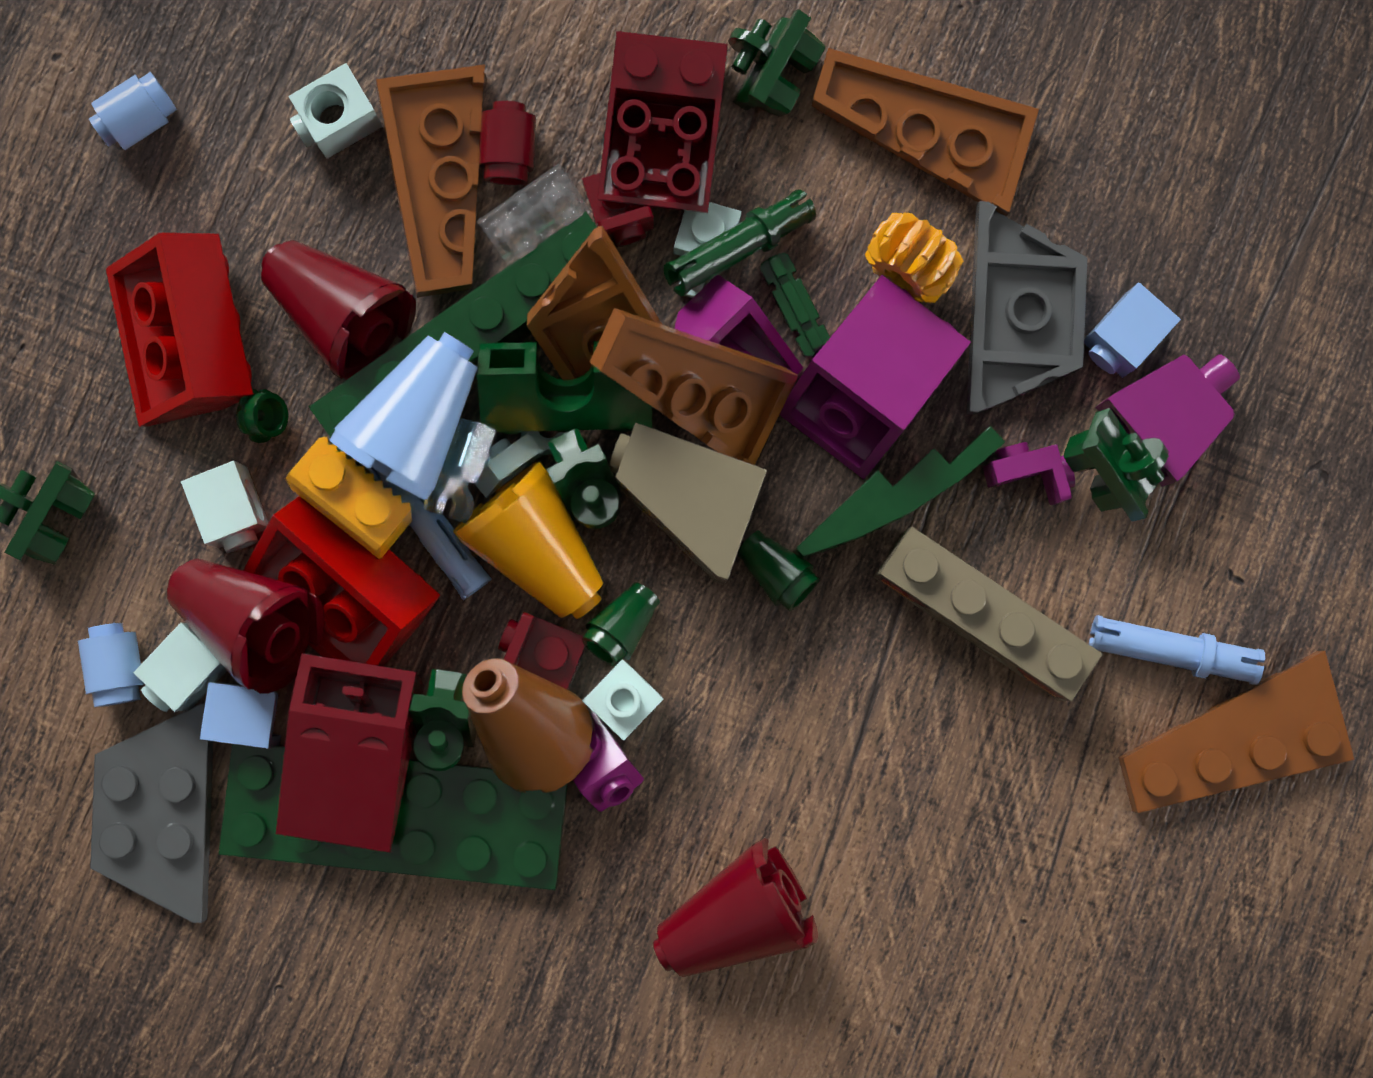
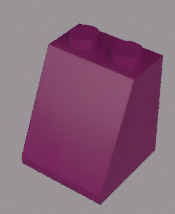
(873, 376)

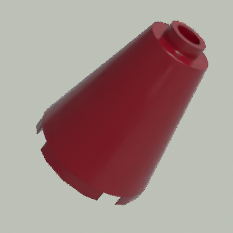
(337, 305)
(247, 621)
(738, 916)

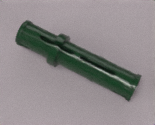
(757, 232)

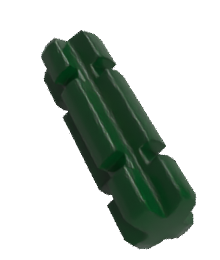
(795, 303)

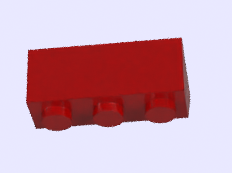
(179, 327)
(365, 600)

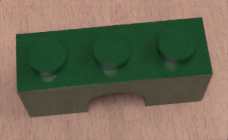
(523, 397)

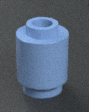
(131, 111)
(109, 665)

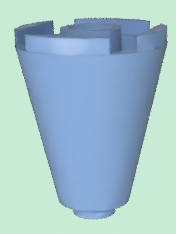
(411, 415)

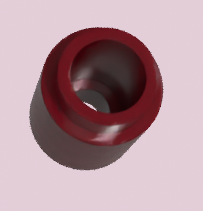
(507, 143)

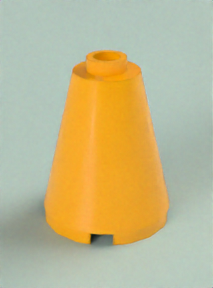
(535, 543)

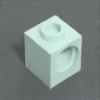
(340, 89)
(226, 506)
(179, 671)
(623, 699)

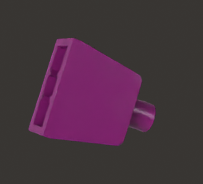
(1179, 408)

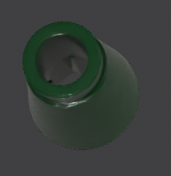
(779, 571)
(619, 626)

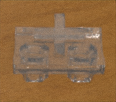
(533, 214)

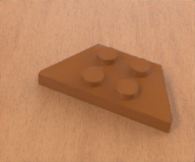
(581, 302)

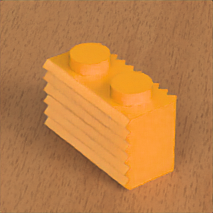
(350, 497)

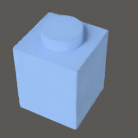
(1130, 331)

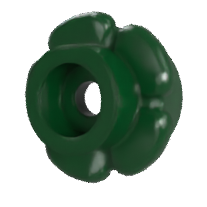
(262, 415)

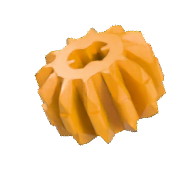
(914, 256)

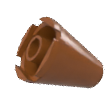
(528, 726)

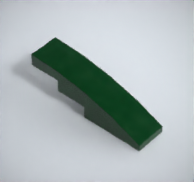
(881, 504)

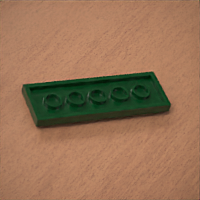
(447, 825)

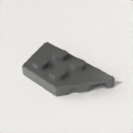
(1023, 310)
(157, 814)

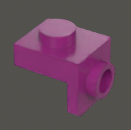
(1019, 462)
(609, 774)

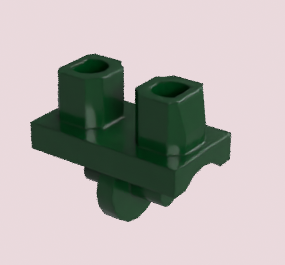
(786, 43)
(1125, 464)
(584, 481)
(32, 535)
(442, 722)

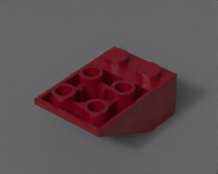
(662, 122)
(346, 752)

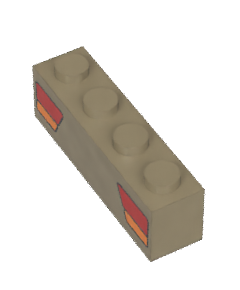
(987, 615)

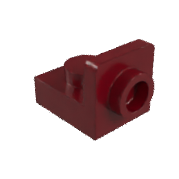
(621, 221)
(542, 648)

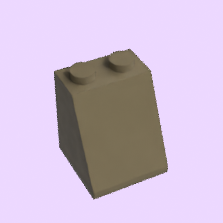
(690, 494)

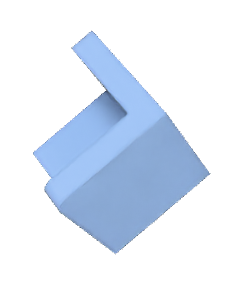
(239, 716)

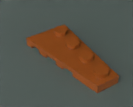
(940, 127)
(434, 160)
(696, 383)
(1258, 736)

